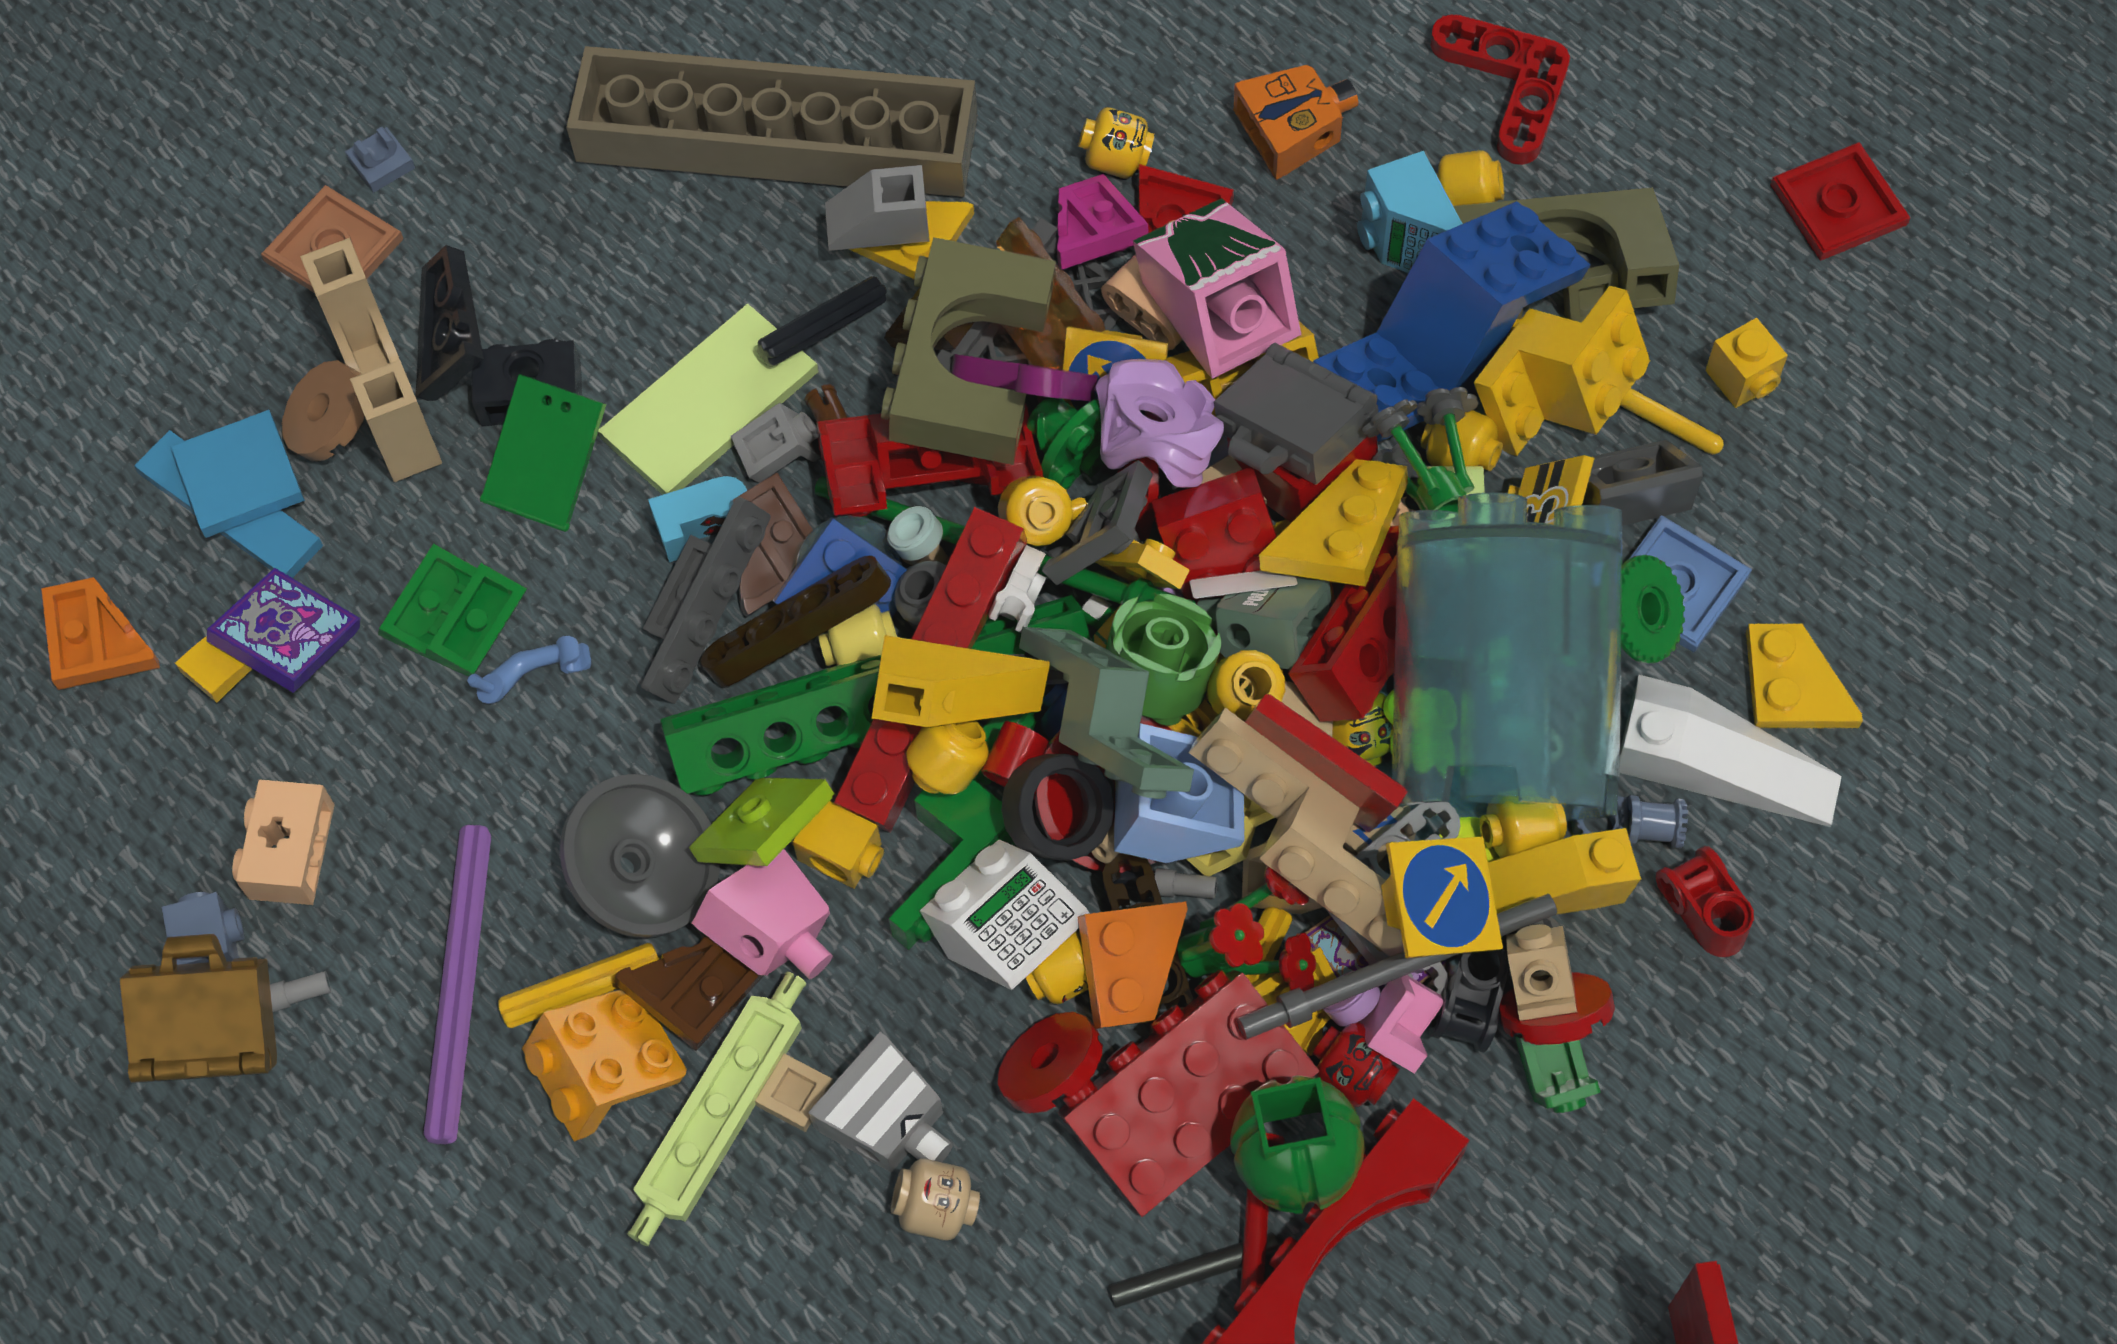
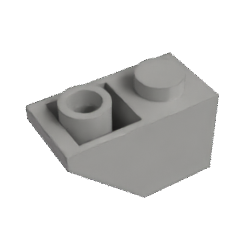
(879, 210)

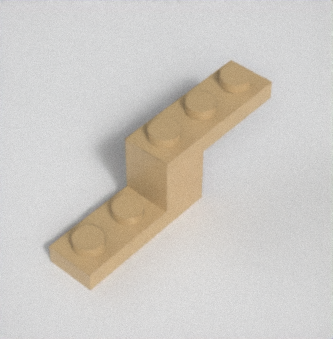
(1309, 826)

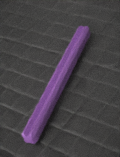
(457, 985)

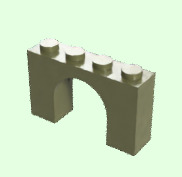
(1616, 228)
(960, 287)

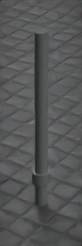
(1297, 1006)

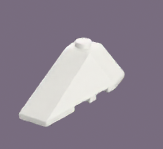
(1706, 749)

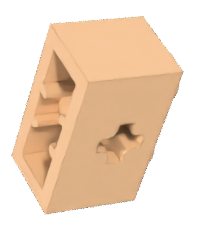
(294, 866)

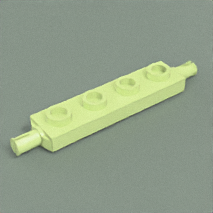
(717, 1109)

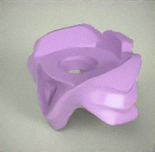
(1176, 424)

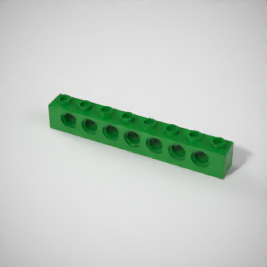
(798, 703)

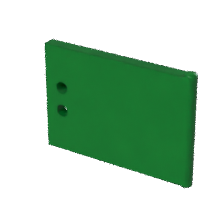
(543, 452)

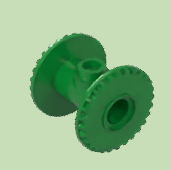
(1650, 609)

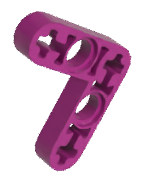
(1025, 378)

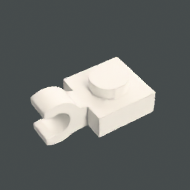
(1021, 591)

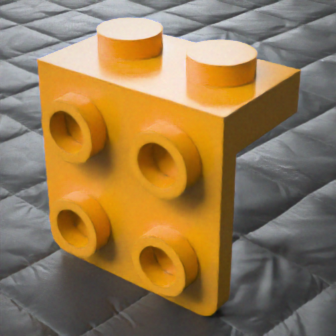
(599, 1057)

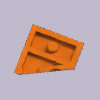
(90, 636)
(1129, 960)

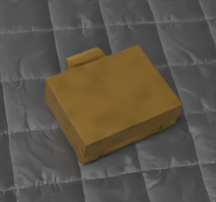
(198, 1015)

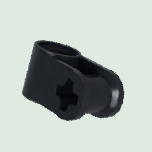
(1472, 1000)

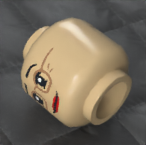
(934, 1199)

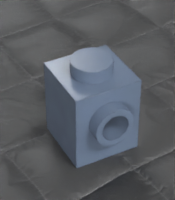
(204, 914)

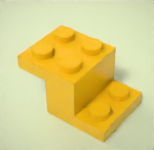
(1563, 370)

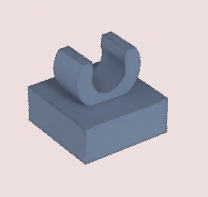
(379, 159)

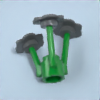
(1437, 486)

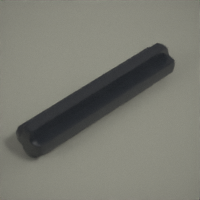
(821, 321)

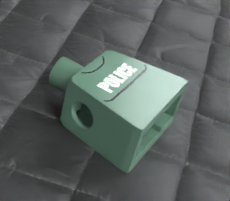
(1270, 619)

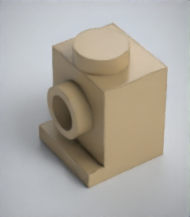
(1545, 991)

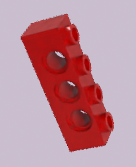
(1353, 645)

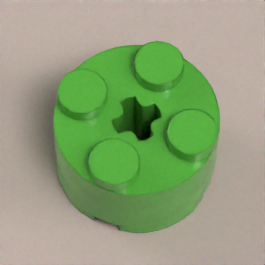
(1175, 646)

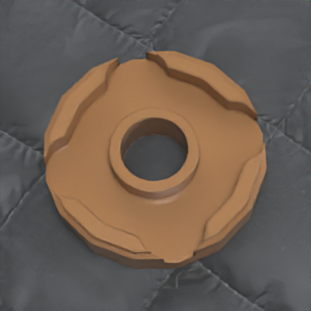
(304, 422)

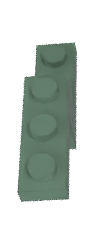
(1106, 712)

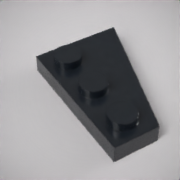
(447, 325)

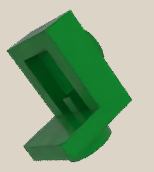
(1557, 1074)

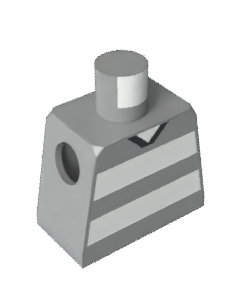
(882, 1109)

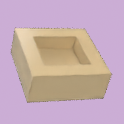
(793, 1092)

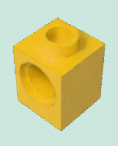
(840, 845)

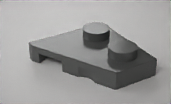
(1105, 523)

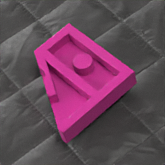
(1095, 221)

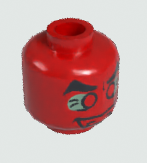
(1354, 1066)

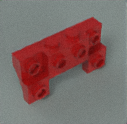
(865, 463)

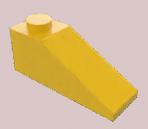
(1575, 871)

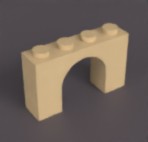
(368, 348)

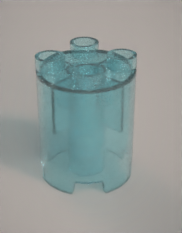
(1508, 657)

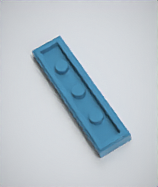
(271, 539)

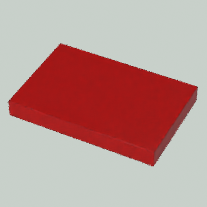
(1329, 760)
(1702, 1308)

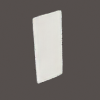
(1239, 583)

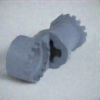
(1647, 821)

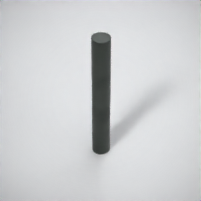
(1183, 1273)

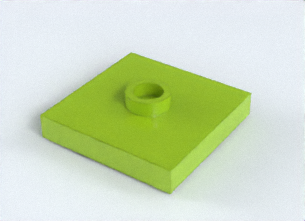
(762, 821)

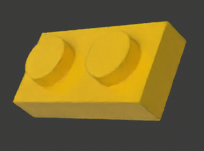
(1147, 561)

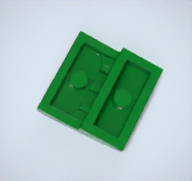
(452, 611)

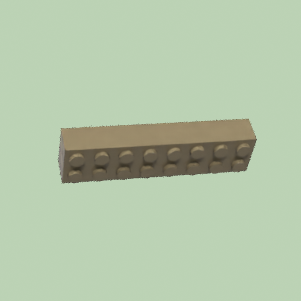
(769, 119)

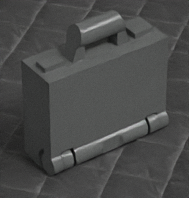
(1293, 415)

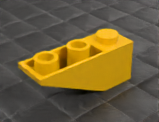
(952, 684)

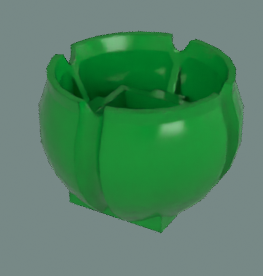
(1303, 1170)

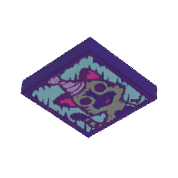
(283, 630)

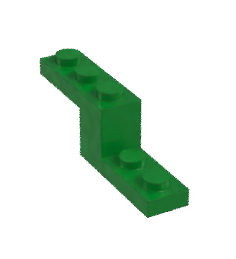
(964, 822)

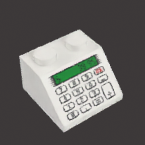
(1003, 914)

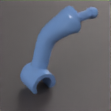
(497, 684)

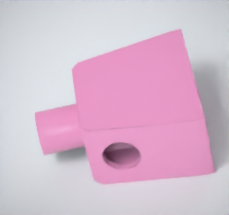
(767, 917)

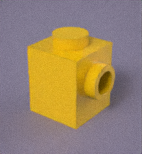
(1746, 363)

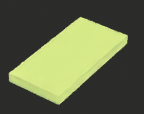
(701, 401)

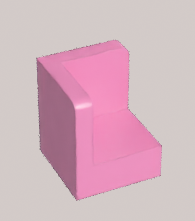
(1400, 1020)

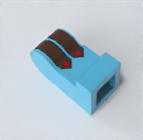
(693, 511)

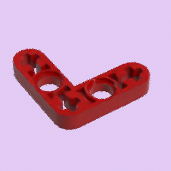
(1522, 66)

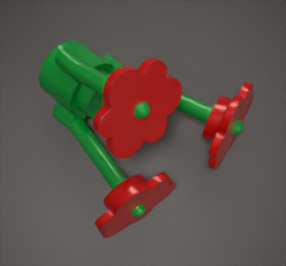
(1232, 940)

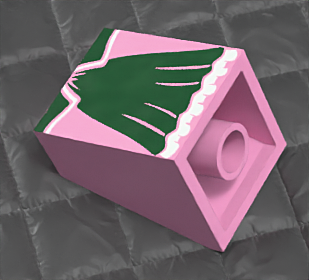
(1220, 285)

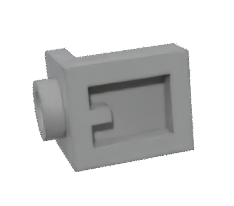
(776, 441)

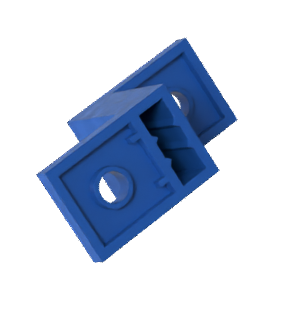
(1458, 307)

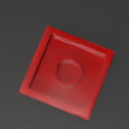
(1840, 201)

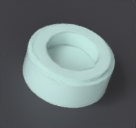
(915, 533)

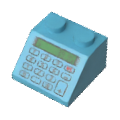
(1403, 209)

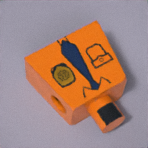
(1292, 115)

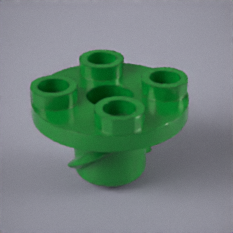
(1067, 439)

